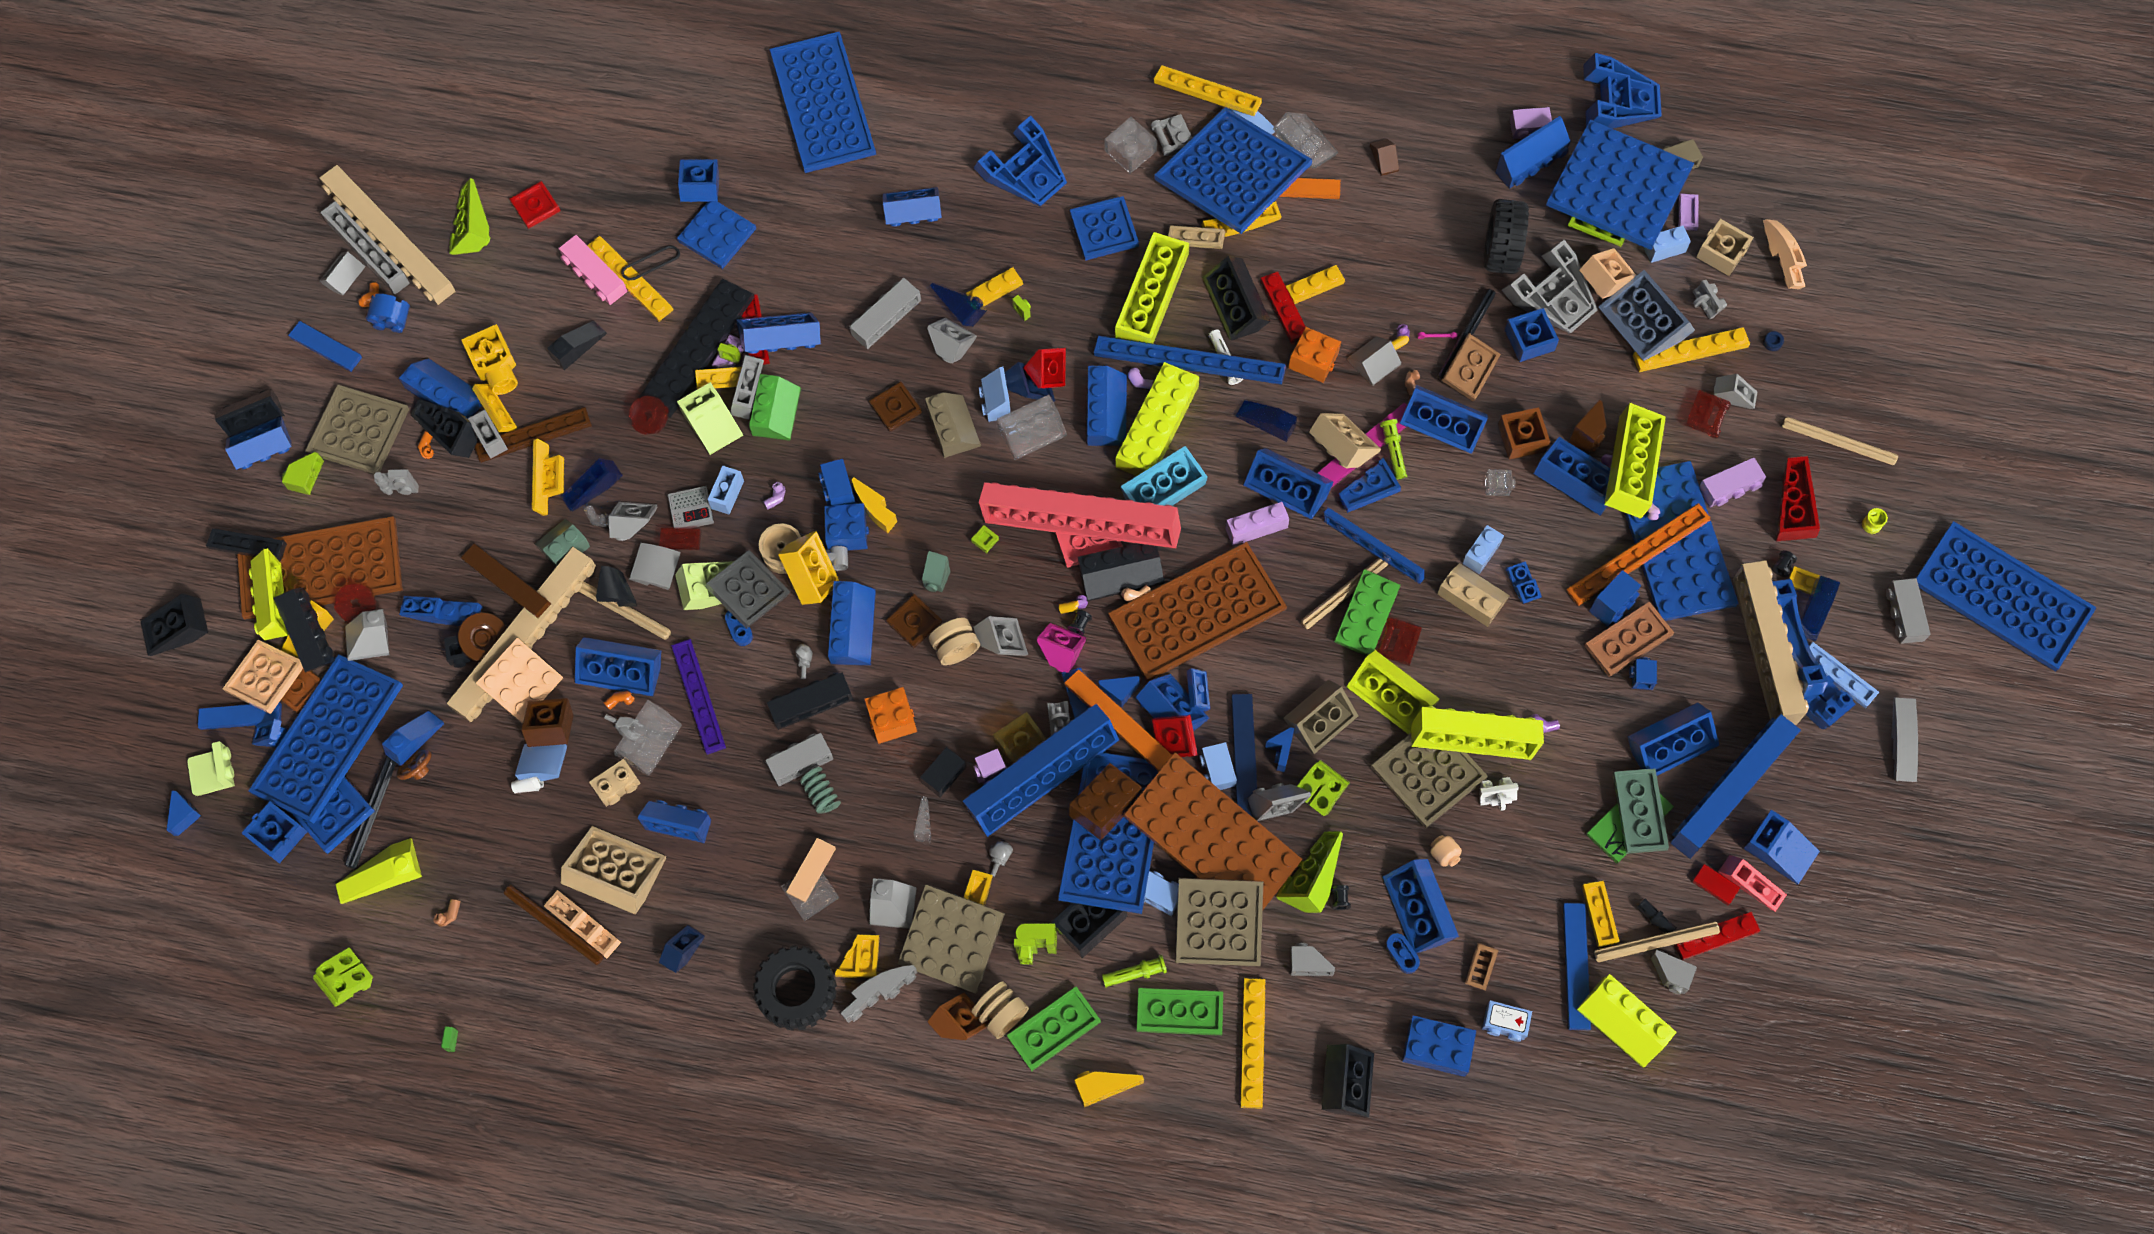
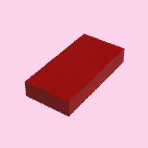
(1716, 884)

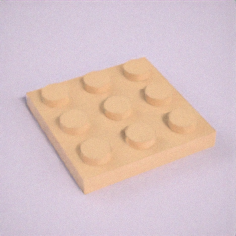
(264, 676)
(518, 678)

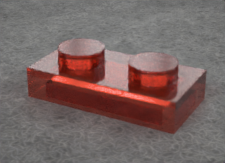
(680, 538)

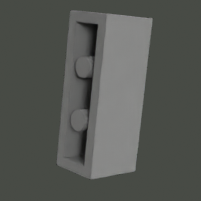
(1908, 611)
(799, 759)

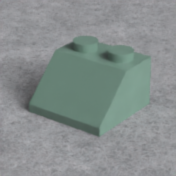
(560, 541)

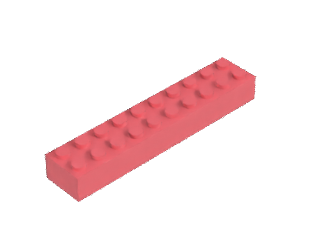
(1080, 515)

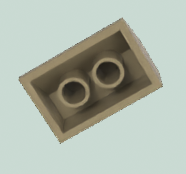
(952, 423)
(1321, 716)

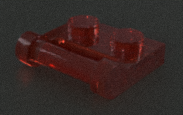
(1702, 410)
(1405, 642)

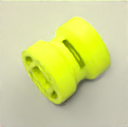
(1878, 520)

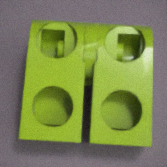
(1331, 786)
(1032, 937)
(342, 977)

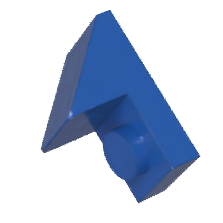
(269, 734)
(1281, 743)

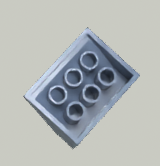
(1646, 317)

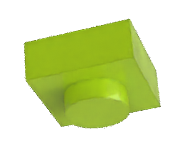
(1022, 307)
(729, 352)
(985, 539)

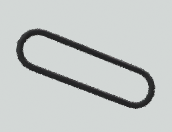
(648, 256)

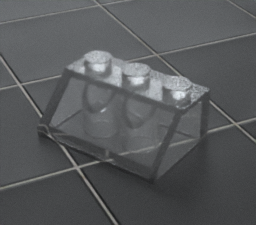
(1304, 136)
(1031, 427)
(647, 738)

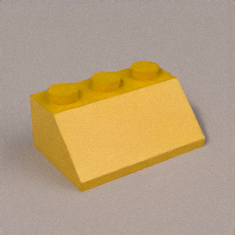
(809, 568)

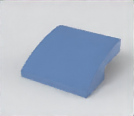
(541, 762)

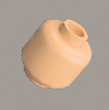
(1445, 851)

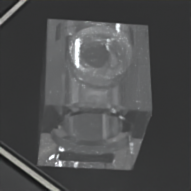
(1499, 482)

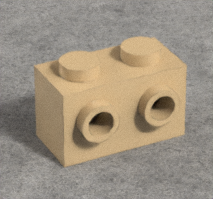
(615, 783)

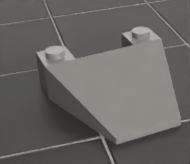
(1561, 293)

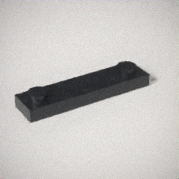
(244, 543)

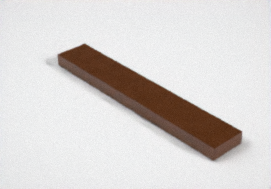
(543, 430)
(506, 581)

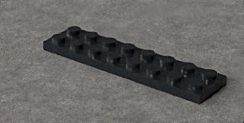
(698, 344)

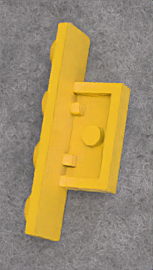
(547, 476)

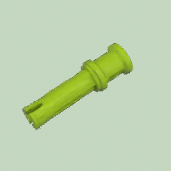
(1390, 439)
(1145, 969)

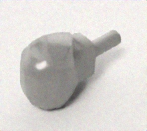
(804, 656)
(1000, 853)

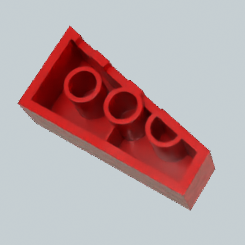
(1798, 505)

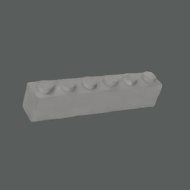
(365, 248)

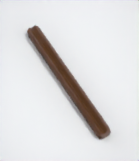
(554, 925)

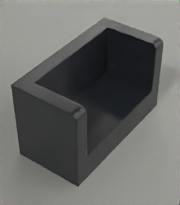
(943, 772)

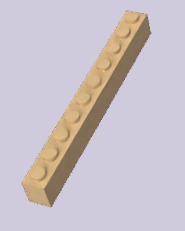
(387, 234)
(558, 590)

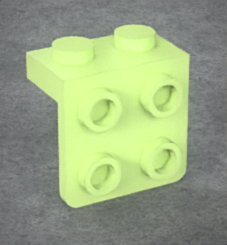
(211, 770)

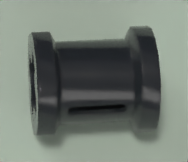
(1784, 563)
(1080, 622)
(1340, 896)

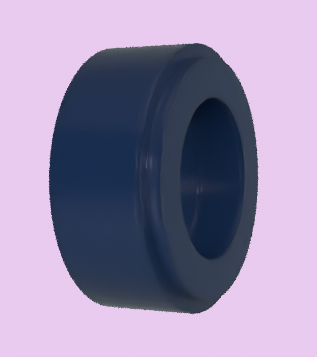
(1773, 341)

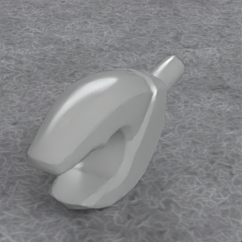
(621, 724)

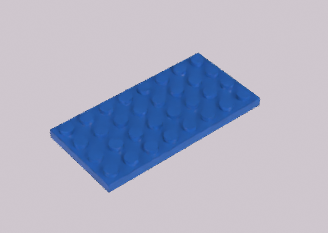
(822, 102)
(1691, 573)
(2005, 596)
(325, 738)
(1114, 869)

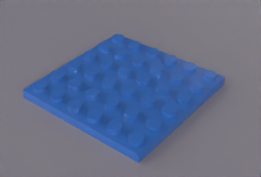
(1233, 170)
(1620, 184)

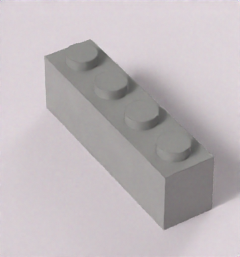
(885, 313)

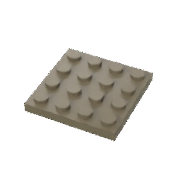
(357, 429)
(1428, 778)
(1219, 922)
(951, 938)

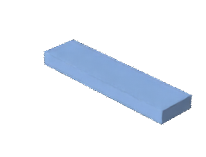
(1844, 678)

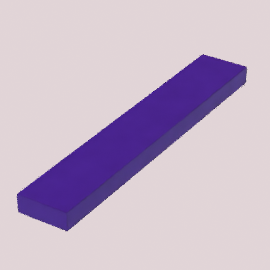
(698, 696)

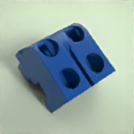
(1829, 706)

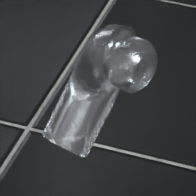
(598, 520)

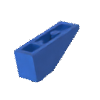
(411, 737)

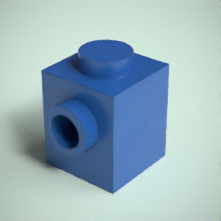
(1643, 673)

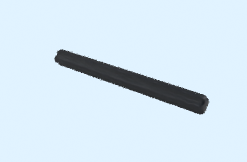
(1470, 328)
(375, 802)

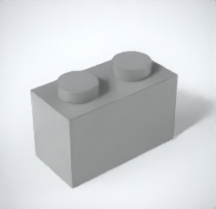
(487, 434)

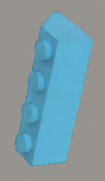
(1167, 480)

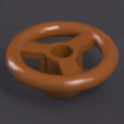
(415, 766)

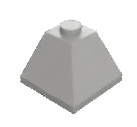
(950, 339)
(629, 518)
(367, 636)
(1001, 636)
(892, 904)

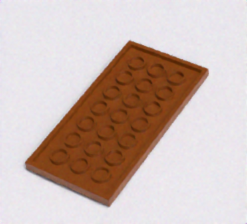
(332, 559)
(1197, 611)
(1209, 830)

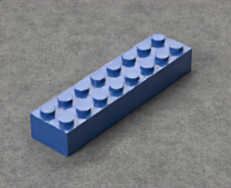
(1041, 770)
(1734, 785)

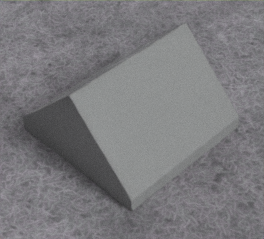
(1375, 359)

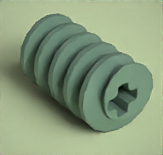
(818, 792)

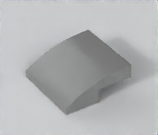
(654, 565)

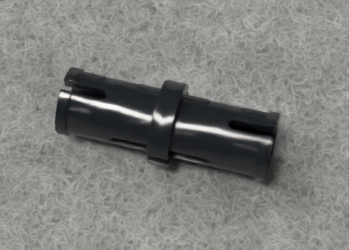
(1656, 917)

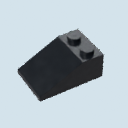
(174, 624)

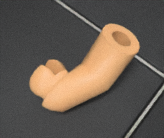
(1130, 595)

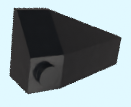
(447, 427)

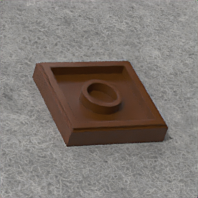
(895, 406)
(914, 621)

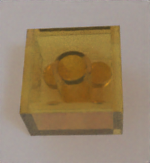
(1018, 738)

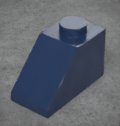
(681, 948)

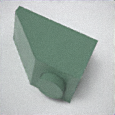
(935, 572)

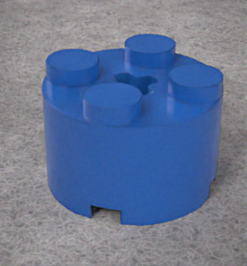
(387, 313)

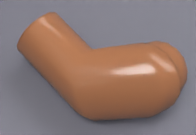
(1410, 380)
(448, 916)

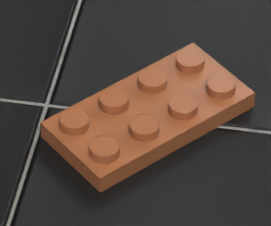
(1629, 639)

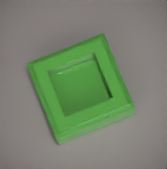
(449, 1039)

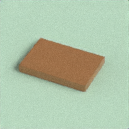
(1471, 367)

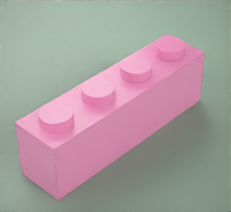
(593, 270)

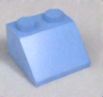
(995, 395)

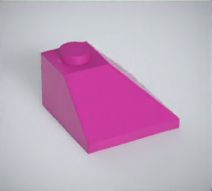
(1060, 647)

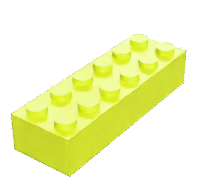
(1152, 289)
(1157, 420)
(1635, 460)
(1477, 733)

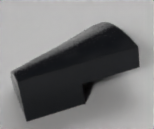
(614, 588)

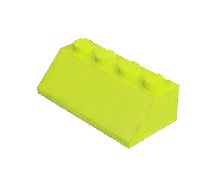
(267, 584)
(1390, 690)
(1626, 1020)

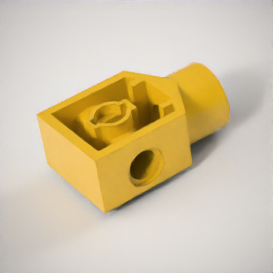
(492, 359)

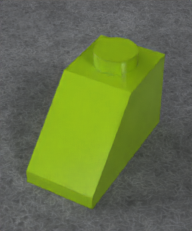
(303, 473)

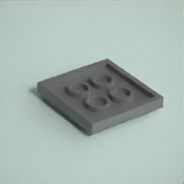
(747, 589)

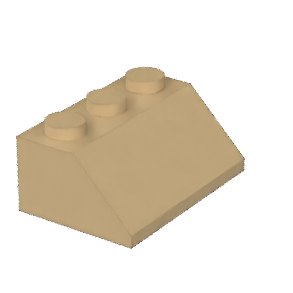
(1343, 440)
(1473, 594)

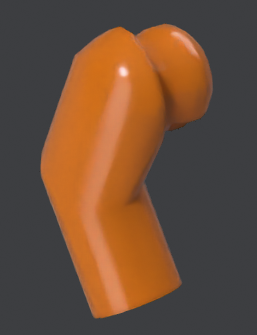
(364, 301)
(424, 446)
(619, 697)

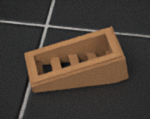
(1479, 947)

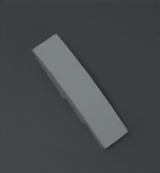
(1905, 739)

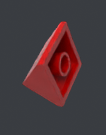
(1047, 367)

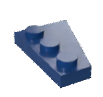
(1373, 486)

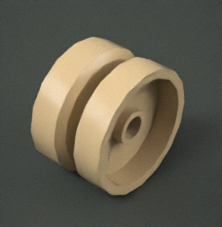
(773, 542)
(954, 641)

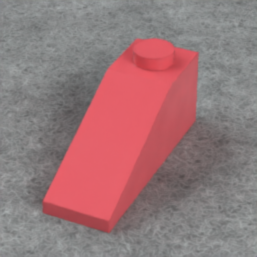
(1752, 882)

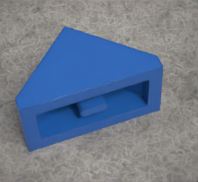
(1120, 688)
(181, 814)

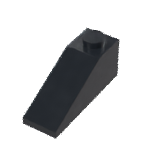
(575, 343)

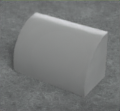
(342, 273)

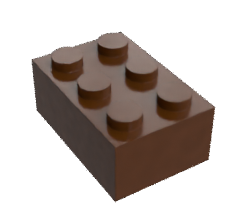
(1104, 801)

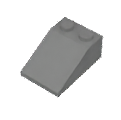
(1276, 801)

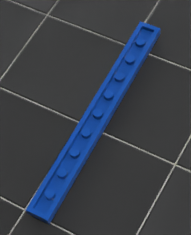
(1190, 360)

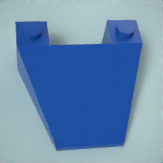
(1625, 93)
(1031, 172)

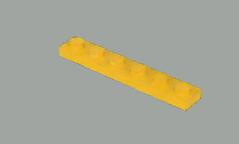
(1208, 90)
(638, 288)
(1695, 349)
(1253, 1043)

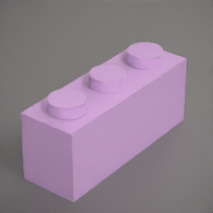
(1732, 483)
(1257, 523)

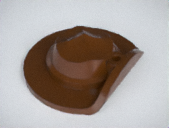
(479, 634)

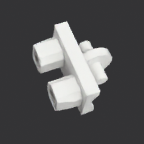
(1498, 795)

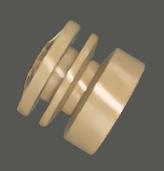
(996, 1006)

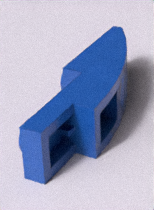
(438, 611)

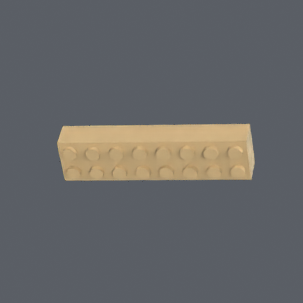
(1770, 642)

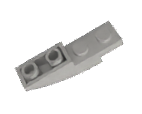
(885, 984)

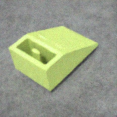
(709, 418)
(692, 582)

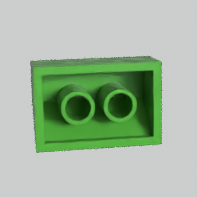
(774, 408)

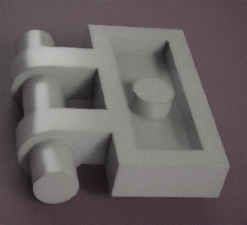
(396, 480)

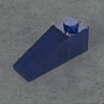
(964, 306)
(1268, 418)
(593, 482)
(1818, 606)

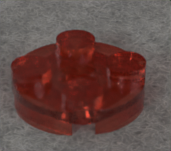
(659, 415)
(352, 591)

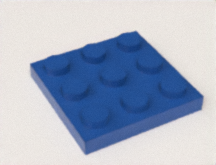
(1104, 228)
(716, 233)
(339, 818)

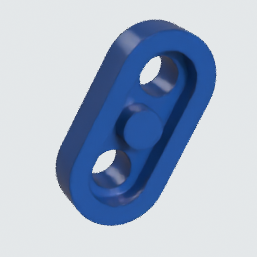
(735, 628)
(1402, 954)

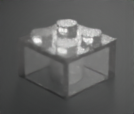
(1130, 145)

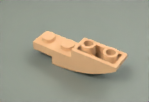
(1785, 246)

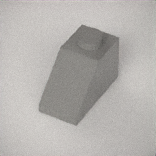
(1736, 391)
(1309, 962)
(1673, 972)

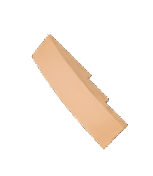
(582, 924)

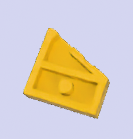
(861, 959)

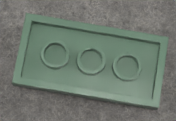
(1640, 811)

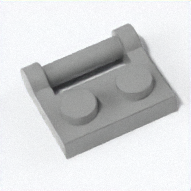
(1177, 131)

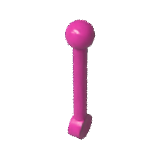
(1422, 335)

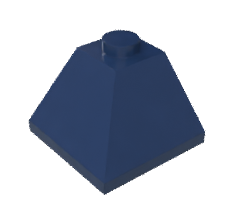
(1021, 383)

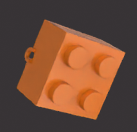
(1314, 355)
(890, 715)

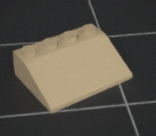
(612, 869)

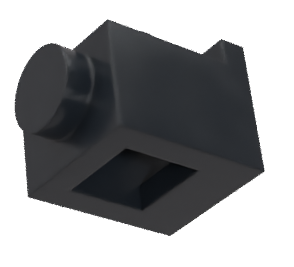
(452, 649)

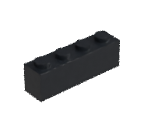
(304, 629)
(810, 700)

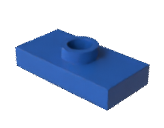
(1198, 689)

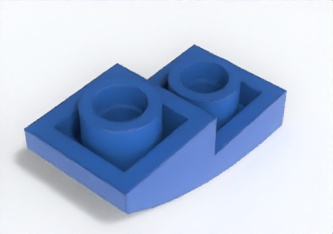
(1523, 583)

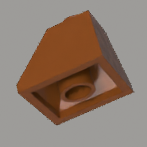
(956, 1019)

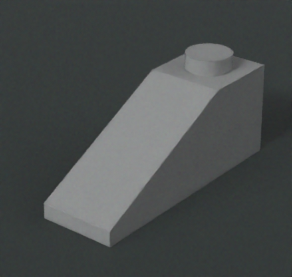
(746, 387)

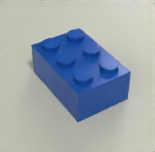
(1439, 1046)

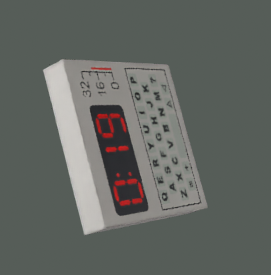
(690, 508)

